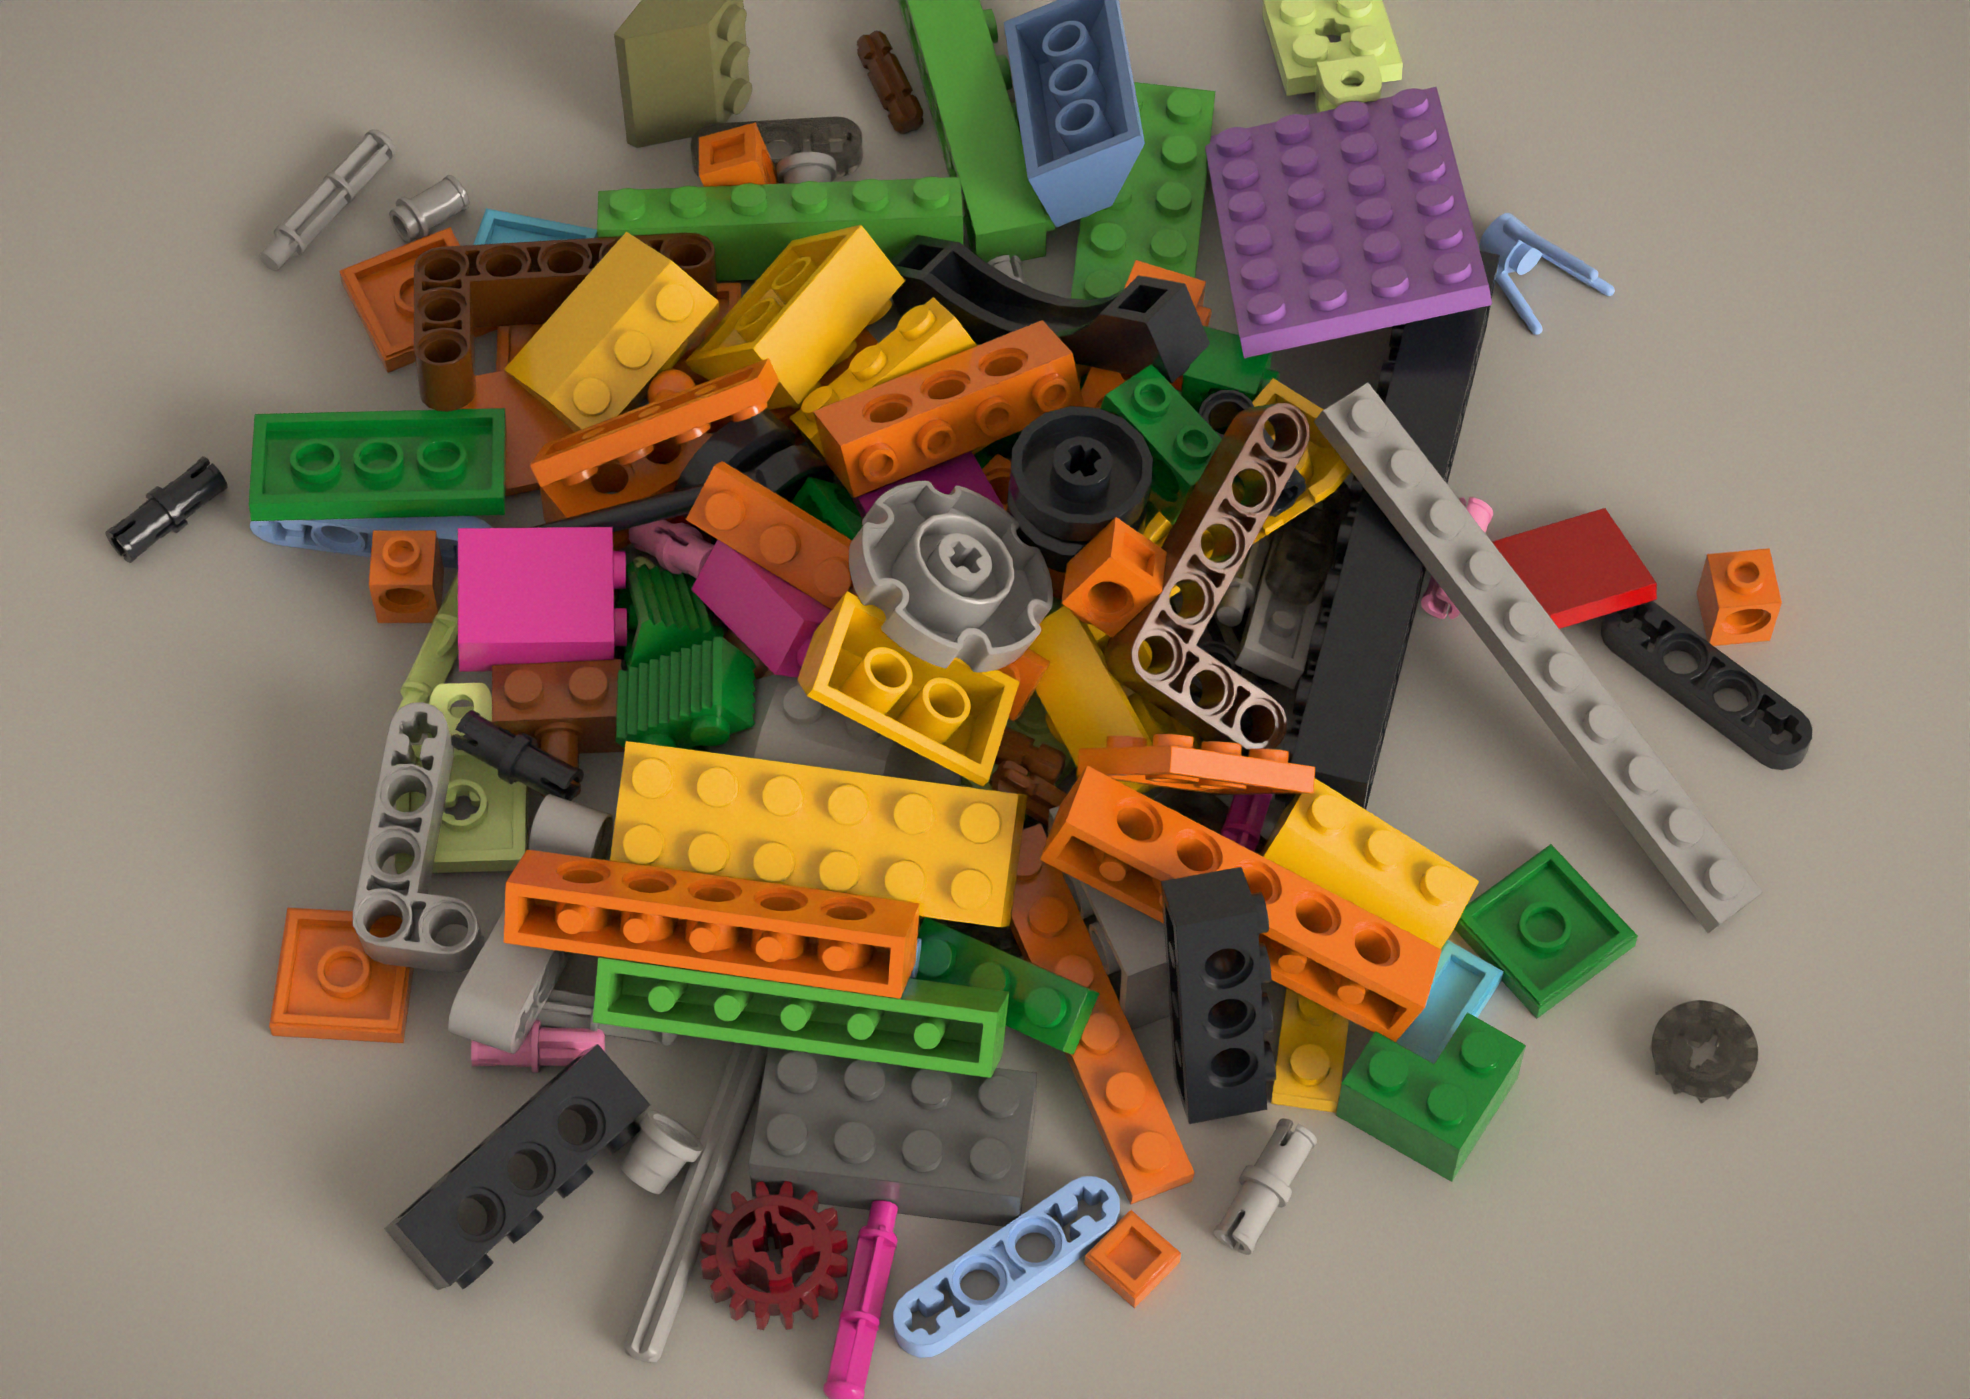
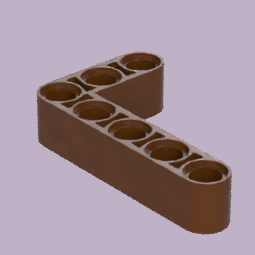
(511, 286)
(1205, 582)

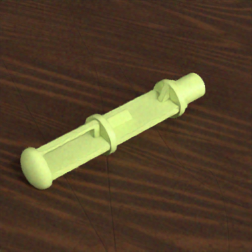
(436, 652)

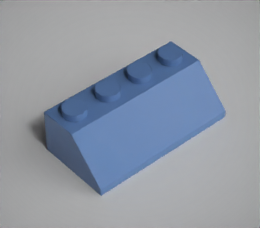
(1075, 104)

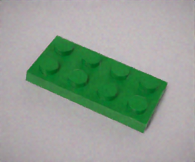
(378, 464)

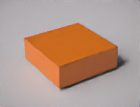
(1132, 1258)

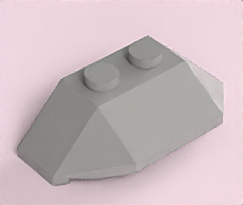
(807, 732)

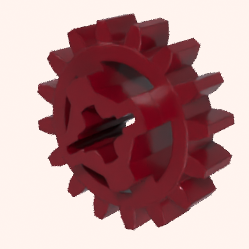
(745, 1260)

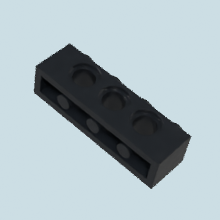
(1217, 994)
(430, 1226)

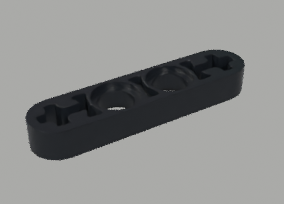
(1713, 673)

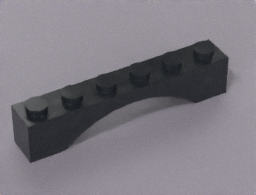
(1120, 333)

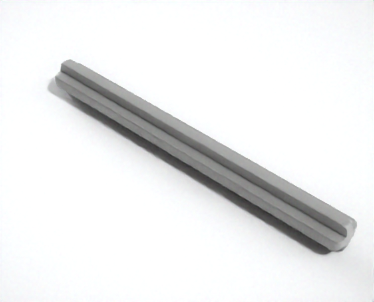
(696, 1203)

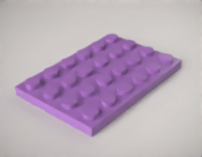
(1344, 222)

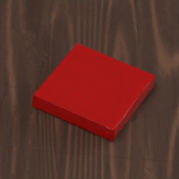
(1579, 568)

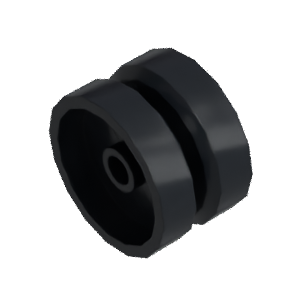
(757, 444)
(1074, 477)

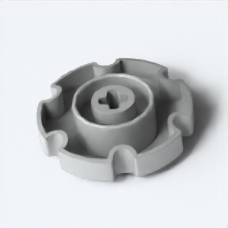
(950, 576)

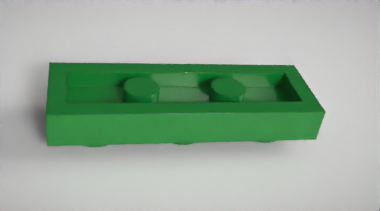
(1038, 1000)

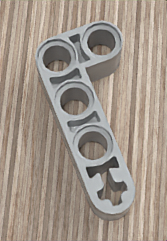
(416, 835)
(513, 981)

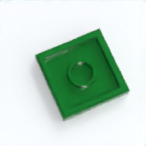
(1545, 930)

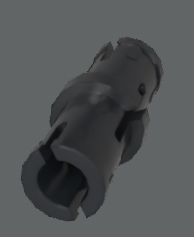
(166, 509)
(516, 757)

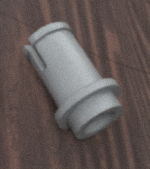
(428, 209)

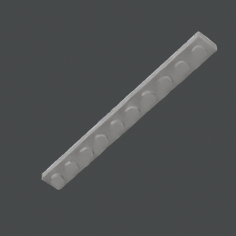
(1538, 657)

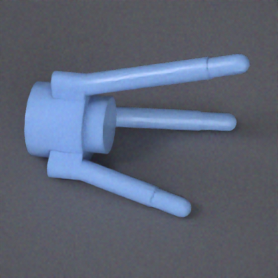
(1521, 251)

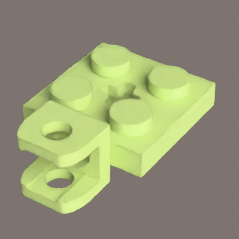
(1333, 70)
(499, 829)

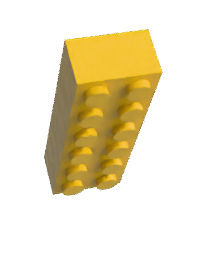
(822, 830)

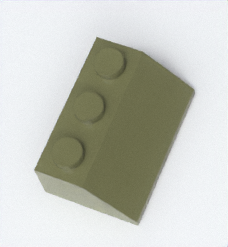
(681, 67)

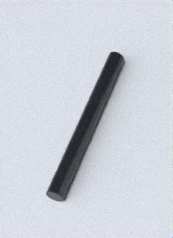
(642, 510)

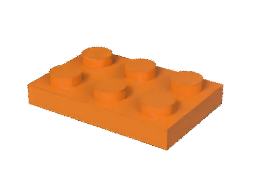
(1212, 770)

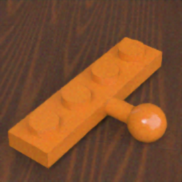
(674, 410)

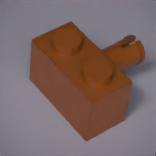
(559, 704)

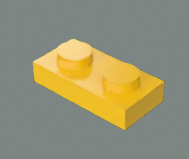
(1309, 1055)

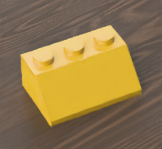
(803, 313)
(614, 335)
(921, 338)
(1085, 698)
(930, 709)
(1369, 864)

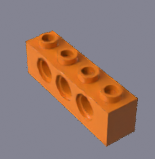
(947, 408)

